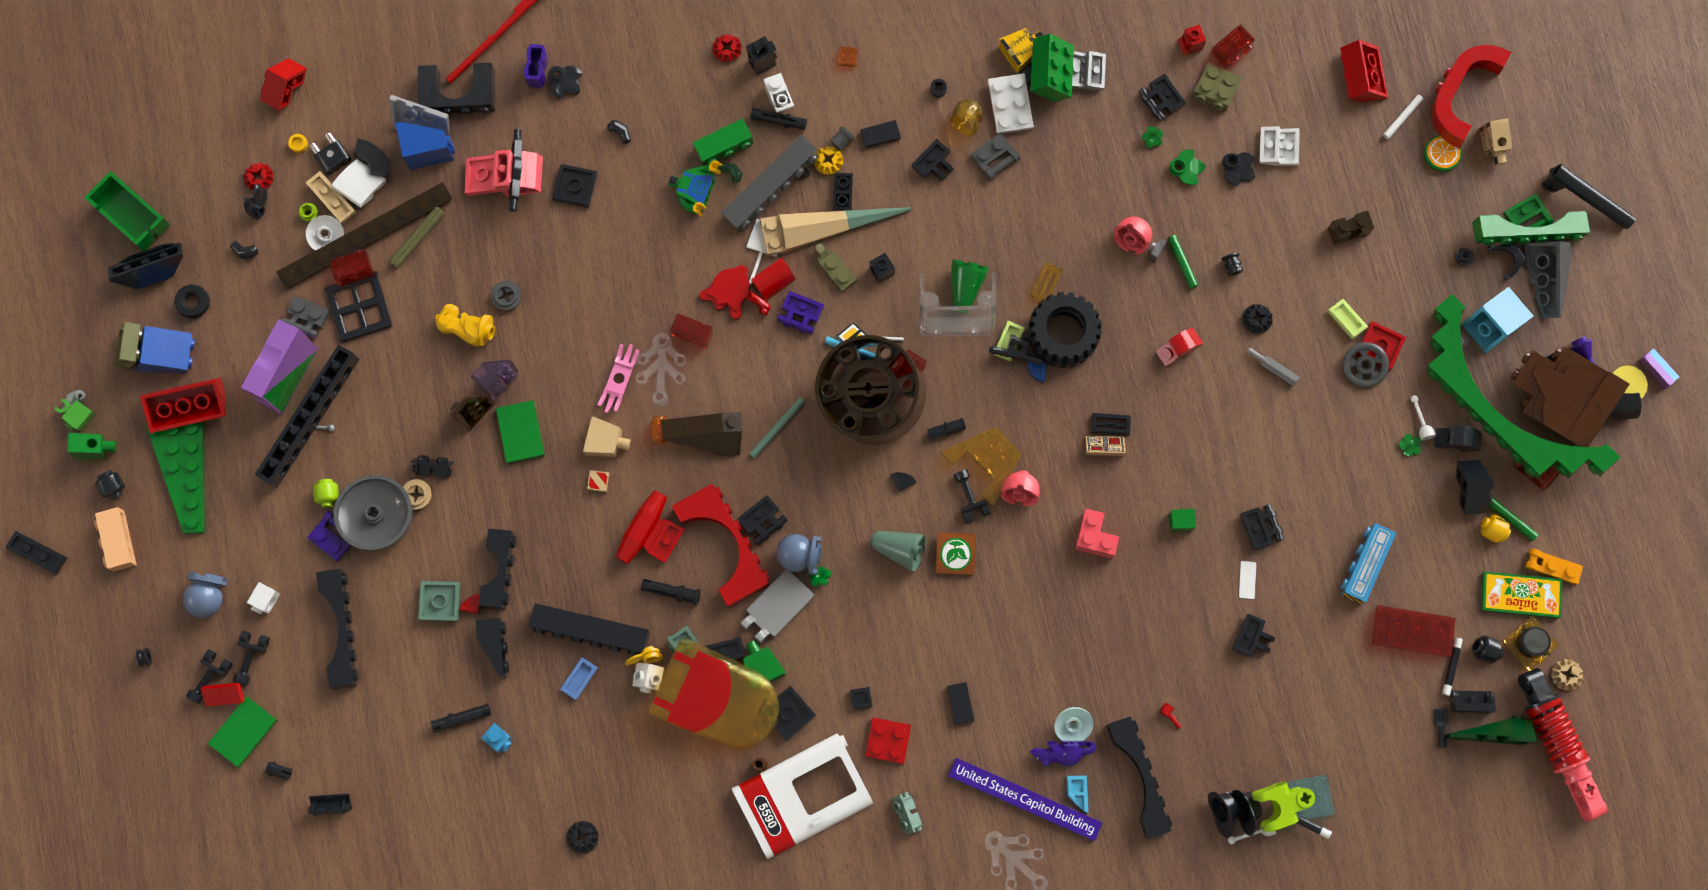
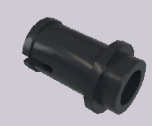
(278, 770)

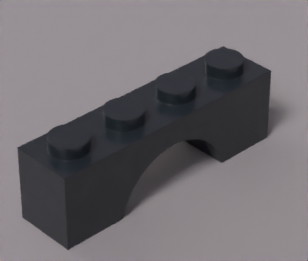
(495, 594)

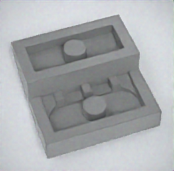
(1089, 70)

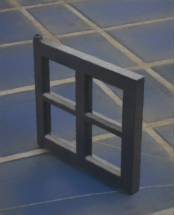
(359, 306)

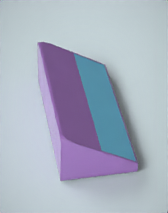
(1659, 368)

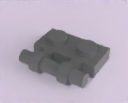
(309, 312)

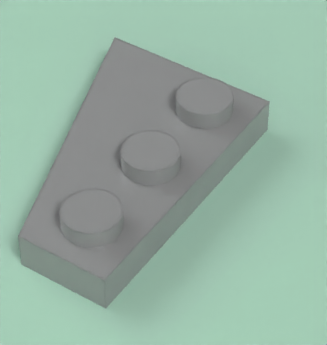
(417, 114)

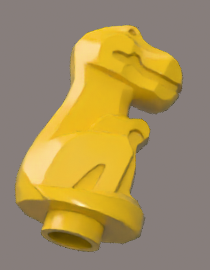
(471, 329)

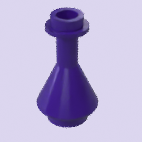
(1583, 347)

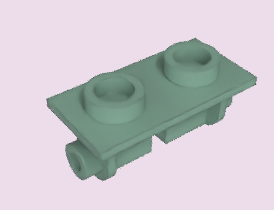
(909, 822)

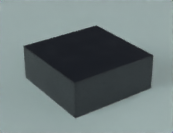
(861, 698)

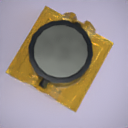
(1531, 642)

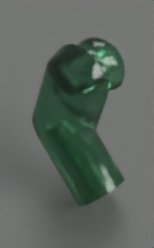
(733, 169)

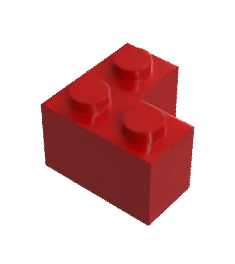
(280, 82)

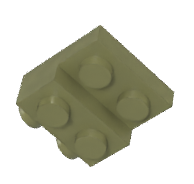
(1216, 87)

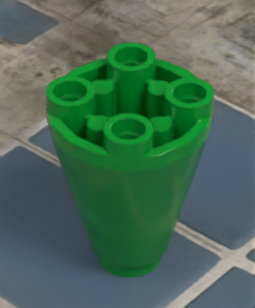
(966, 281)

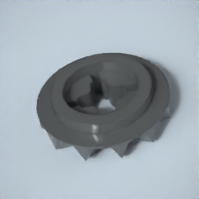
(510, 288)

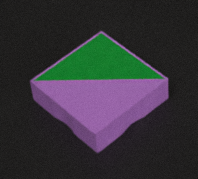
(280, 367)

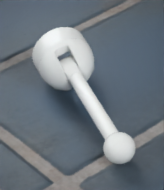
(1426, 432)
(1232, 840)

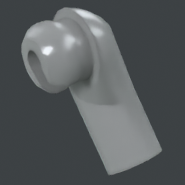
(78, 395)

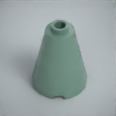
(900, 547)

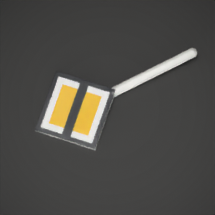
(853, 330)

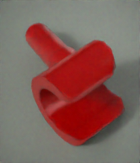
(1166, 710)

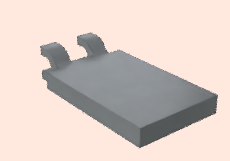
(777, 605)

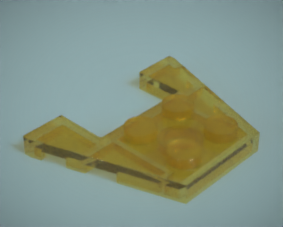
(993, 454)

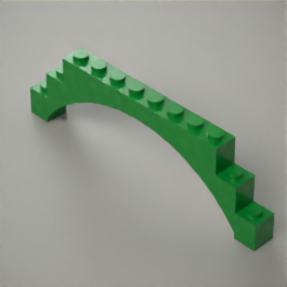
(1531, 451)

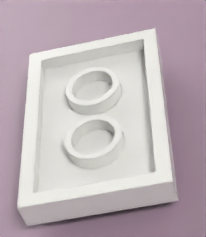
(1010, 103)

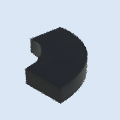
(373, 157)

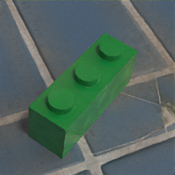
(723, 142)

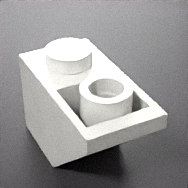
(778, 93)

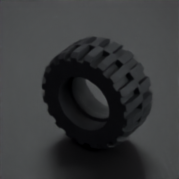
(1069, 306)

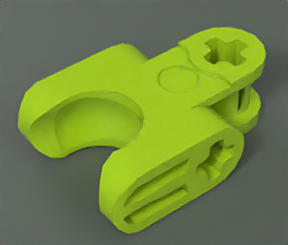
(1285, 804)

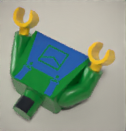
(695, 187)

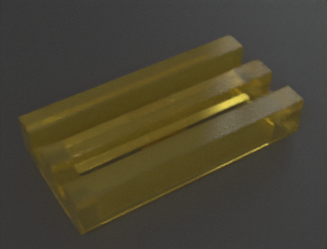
(1052, 269)

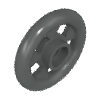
(1349, 361)

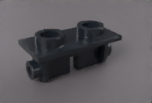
(424, 466)
(334, 803)

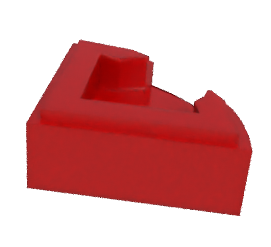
(471, 605)

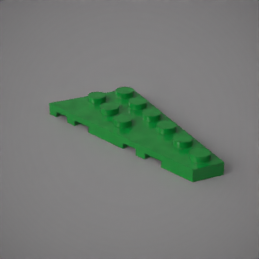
(183, 468)

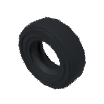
(183, 293)

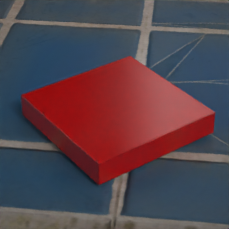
(1387, 339)

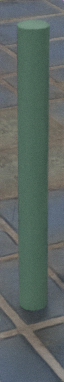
(776, 428)

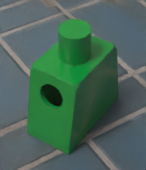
(81, 446)
(763, 662)

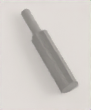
(1275, 367)

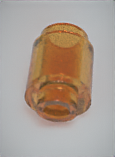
(656, 431)

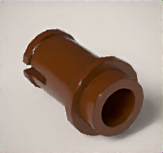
(764, 766)

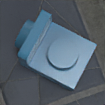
(497, 738)

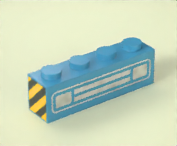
(1368, 563)

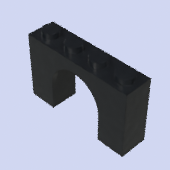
(479, 99)

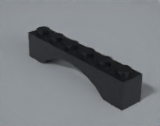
(342, 667)
(1153, 817)

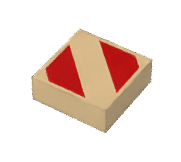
(598, 481)

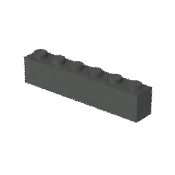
(770, 183)

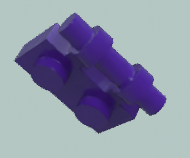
(803, 307)

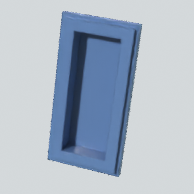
(578, 678)

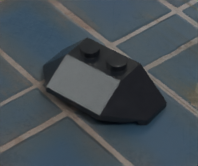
(147, 267)

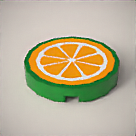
(1441, 154)

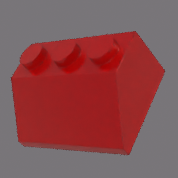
(1363, 72)

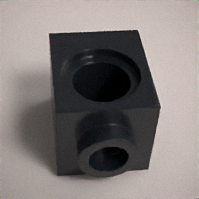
(882, 268)

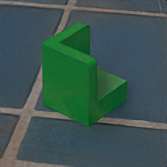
(1182, 520)

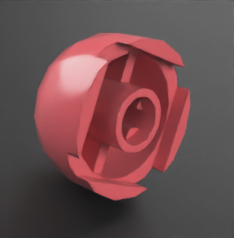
(1133, 234)
(1020, 487)

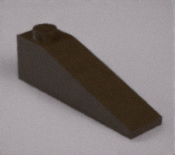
(471, 410)
(712, 432)

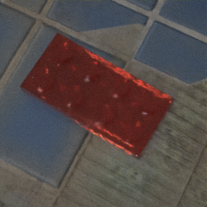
(1413, 631)

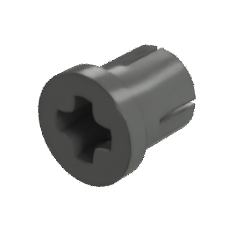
(842, 138)

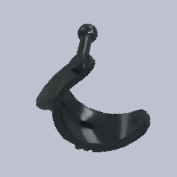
(1513, 249)

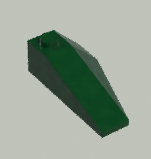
(1508, 731)

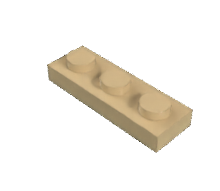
(331, 198)

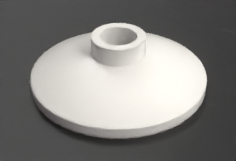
(314, 228)

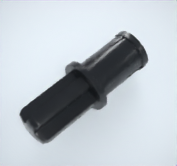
(946, 429)

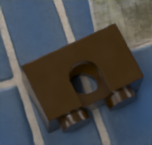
(1341, 229)

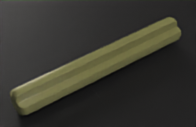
(416, 237)

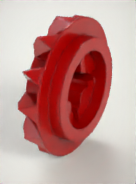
(727, 55)
(266, 173)

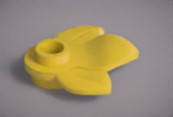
(648, 655)

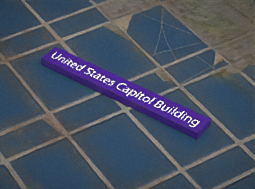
(1025, 799)

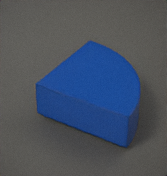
(1037, 371)

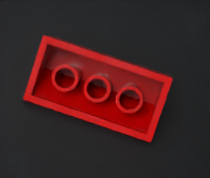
(184, 404)

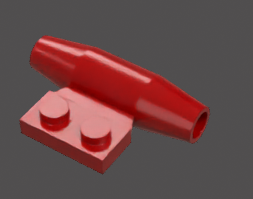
(650, 532)

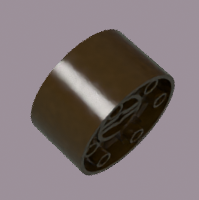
(850, 390)

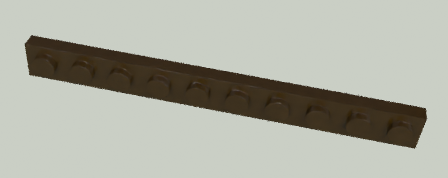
(364, 234)

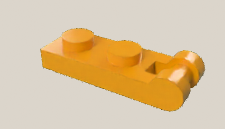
(1554, 567)

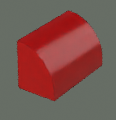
(773, 279)

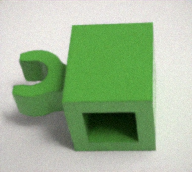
(76, 416)

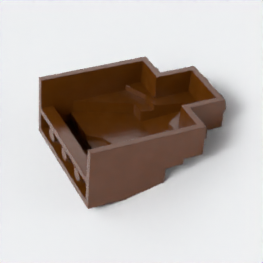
(1568, 393)

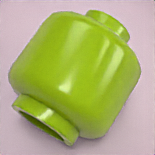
(325, 493)

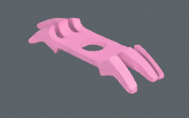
(622, 367)

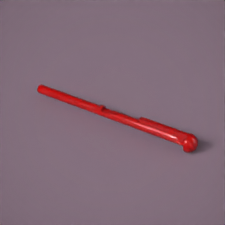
(519, 10)

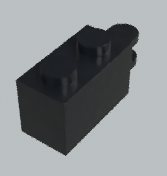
(761, 55)

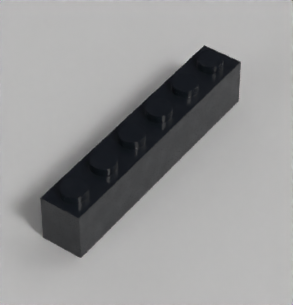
(589, 629)

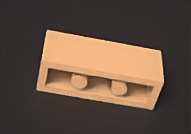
(115, 539)

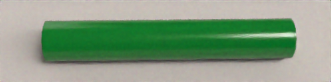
(1182, 261)
(1513, 519)

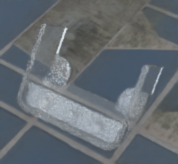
(957, 320)

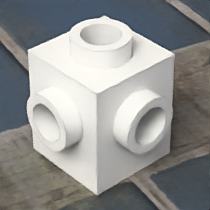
(647, 677)

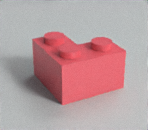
(1091, 539)

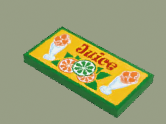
(1521, 595)

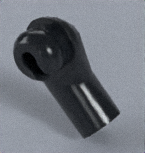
(619, 127)
(244, 252)

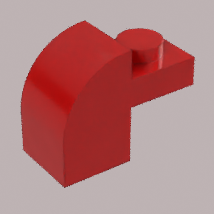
(1178, 346)

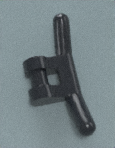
(1016, 354)

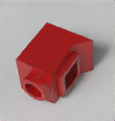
(1192, 40)

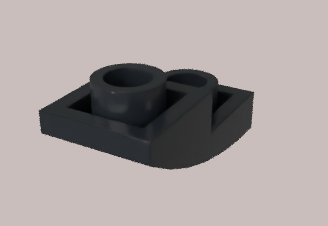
(842, 191)

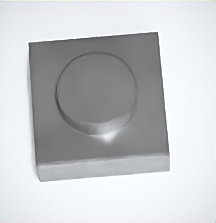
(1156, 249)

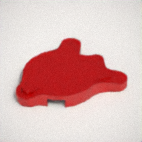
(728, 290)

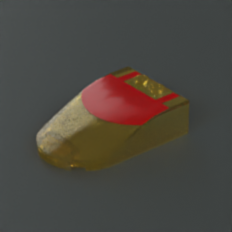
(715, 697)

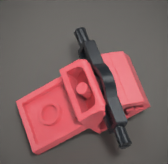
(506, 171)

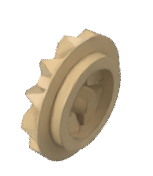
(423, 488)
(1560, 679)

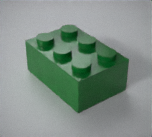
(1052, 68)

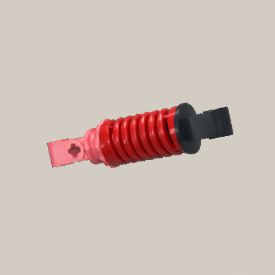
(1568, 755)

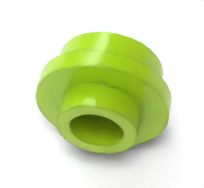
(306, 207)

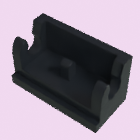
(1472, 701)

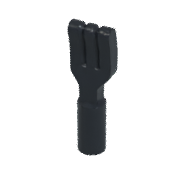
(1441, 720)

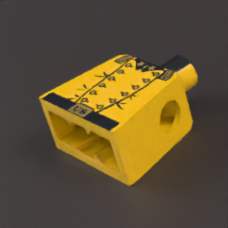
(1018, 48)

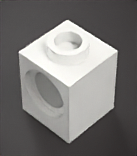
(263, 598)

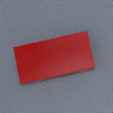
(222, 694)

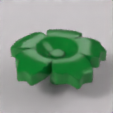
(1153, 137)
(1410, 445)
(821, 578)

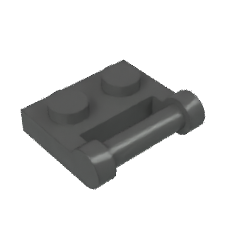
(992, 151)

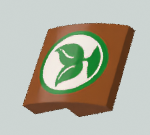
(955, 553)

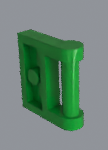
(1528, 209)

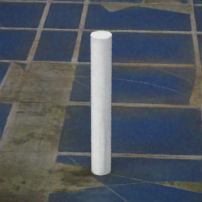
(1403, 116)

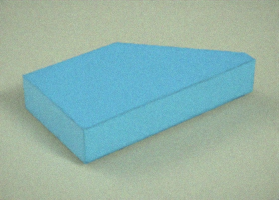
(1078, 791)

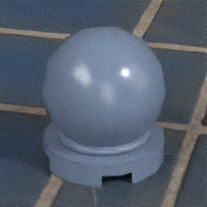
(798, 553)
(204, 595)

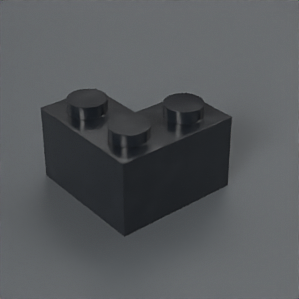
(1475, 486)

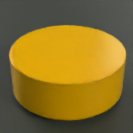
(298, 143)

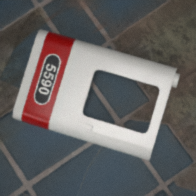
(776, 809)

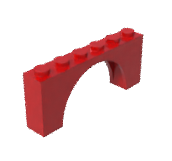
(708, 506)

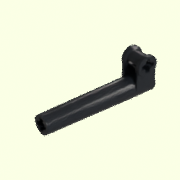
(1561, 177)

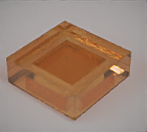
(848, 56)

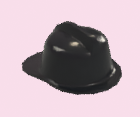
(1224, 811)
(1248, 811)

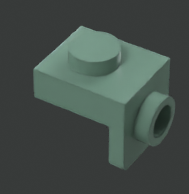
(681, 634)

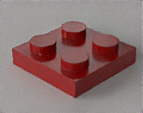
(888, 740)

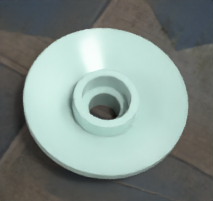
(1073, 731)

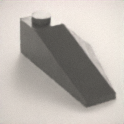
(1549, 274)

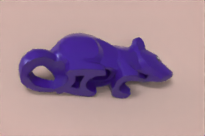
(1065, 754)

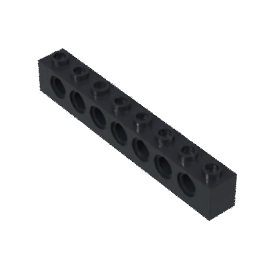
(307, 416)

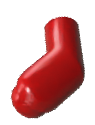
(758, 301)

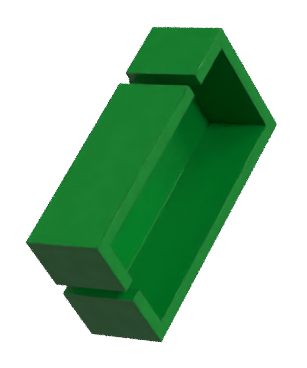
(127, 211)

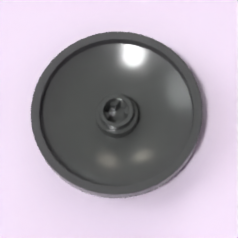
(373, 513)

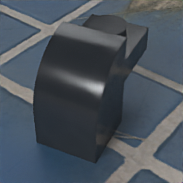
(1460, 437)

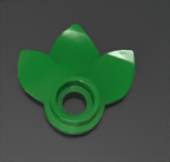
(1189, 167)

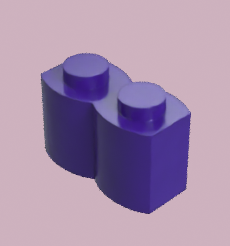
(536, 66)

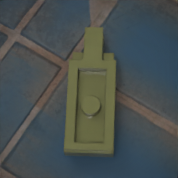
(834, 268)

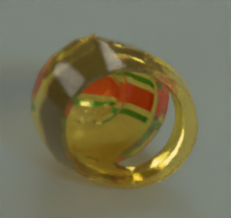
(966, 111)

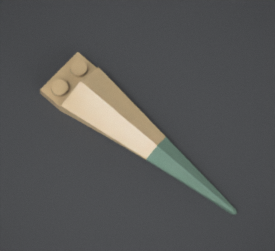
(797, 230)

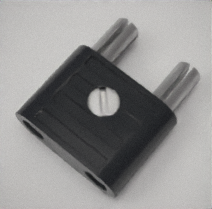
(332, 156)

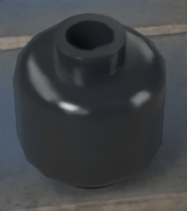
(110, 484)
(1487, 649)

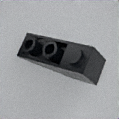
(491, 638)

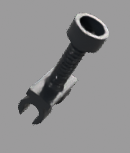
(962, 477)
(263, 642)
(196, 694)

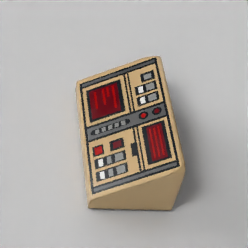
(1105, 445)

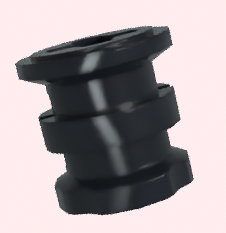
(1232, 264)

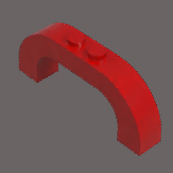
(1445, 122)

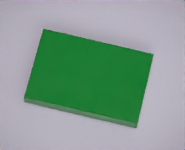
(520, 432)
(242, 732)

